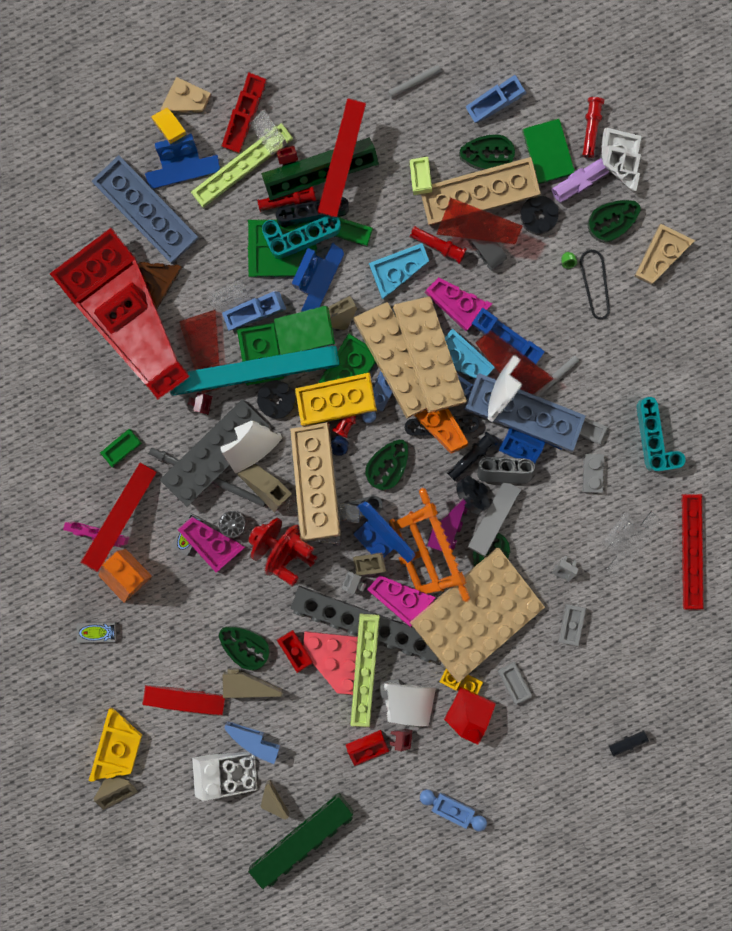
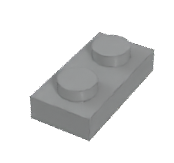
(593, 473)
(571, 624)

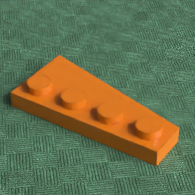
(443, 428)

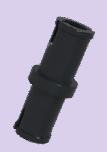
(628, 743)

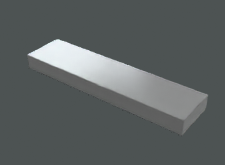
(494, 518)

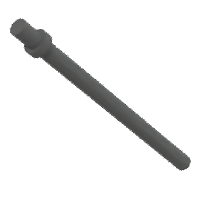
(162, 456)

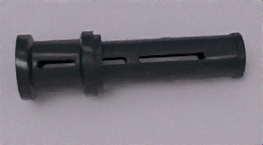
(478, 450)

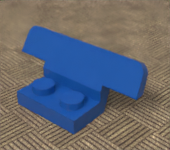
(180, 163)
(316, 275)
(522, 445)
(378, 535)

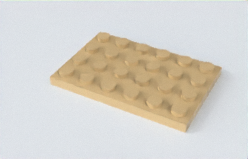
(471, 631)

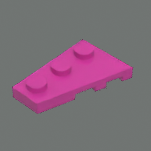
(455, 302)
(85, 530)
(210, 543)
(400, 599)

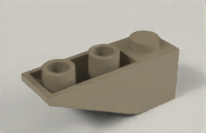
(265, 486)

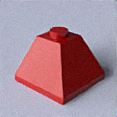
(470, 715)

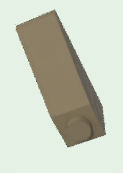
(241, 685)

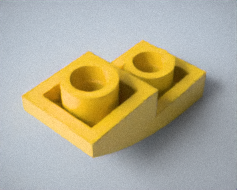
(168, 125)
(469, 682)

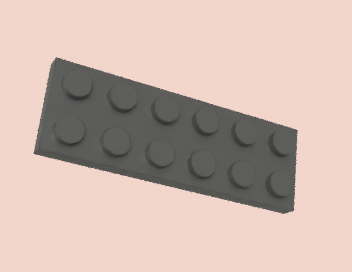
(205, 460)

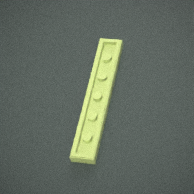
(235, 170)
(364, 670)

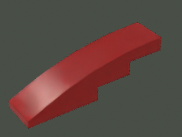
(244, 112)
(183, 700)

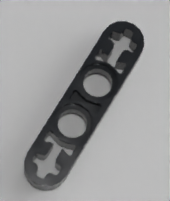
(311, 208)
(464, 420)

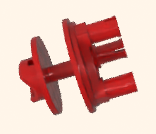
(284, 550)

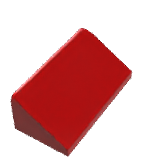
(294, 651)
(367, 748)

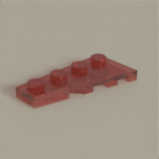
(473, 223)
(202, 341)
(525, 372)

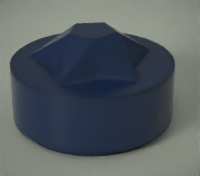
(339, 445)

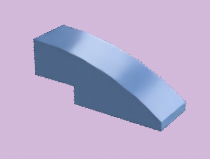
(496, 99)
(254, 310)
(252, 742)

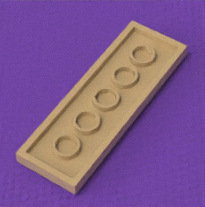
(483, 189)
(387, 345)
(429, 354)
(315, 482)

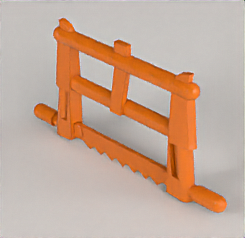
(457, 578)

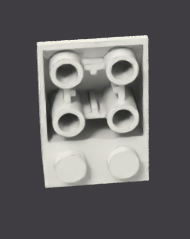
(224, 775)

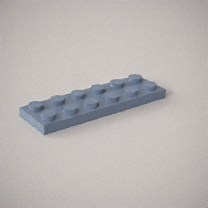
(145, 209)
(529, 415)

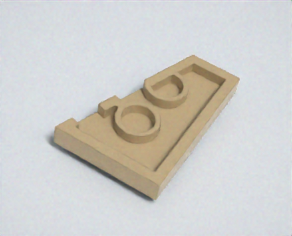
(661, 253)

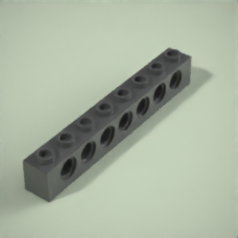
(390, 641)

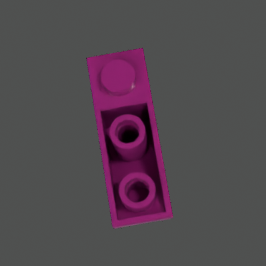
(451, 524)

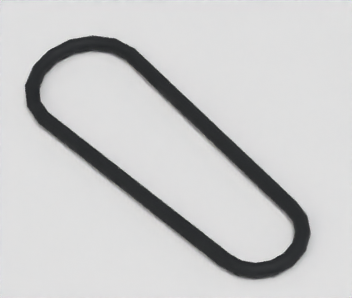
(586, 285)

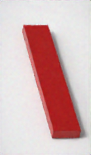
(341, 158)
(118, 517)
(692, 551)

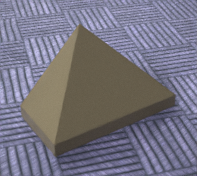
(342, 313)
(369, 564)
(113, 791)
(273, 803)

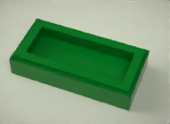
(354, 232)
(121, 448)

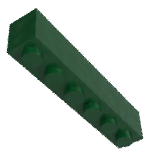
(314, 170)
(300, 841)

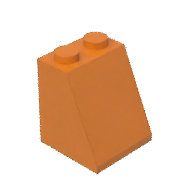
(124, 574)

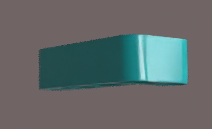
(302, 232)
(656, 434)

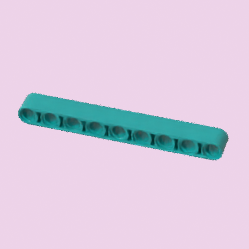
(258, 370)

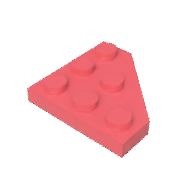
(334, 658)

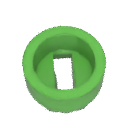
(568, 260)

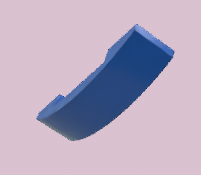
(486, 321)

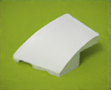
(621, 155)
(503, 390)
(252, 445)
(409, 704)

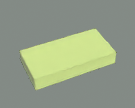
(420, 176)

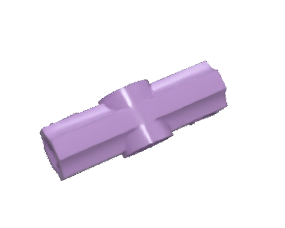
(580, 180)

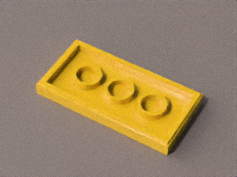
(335, 399)

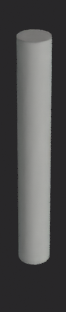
(414, 81)
(558, 374)

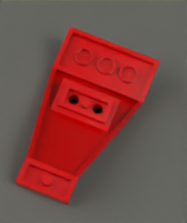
(100, 283)

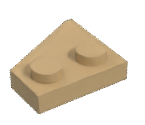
(186, 97)

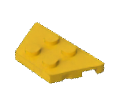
(116, 748)

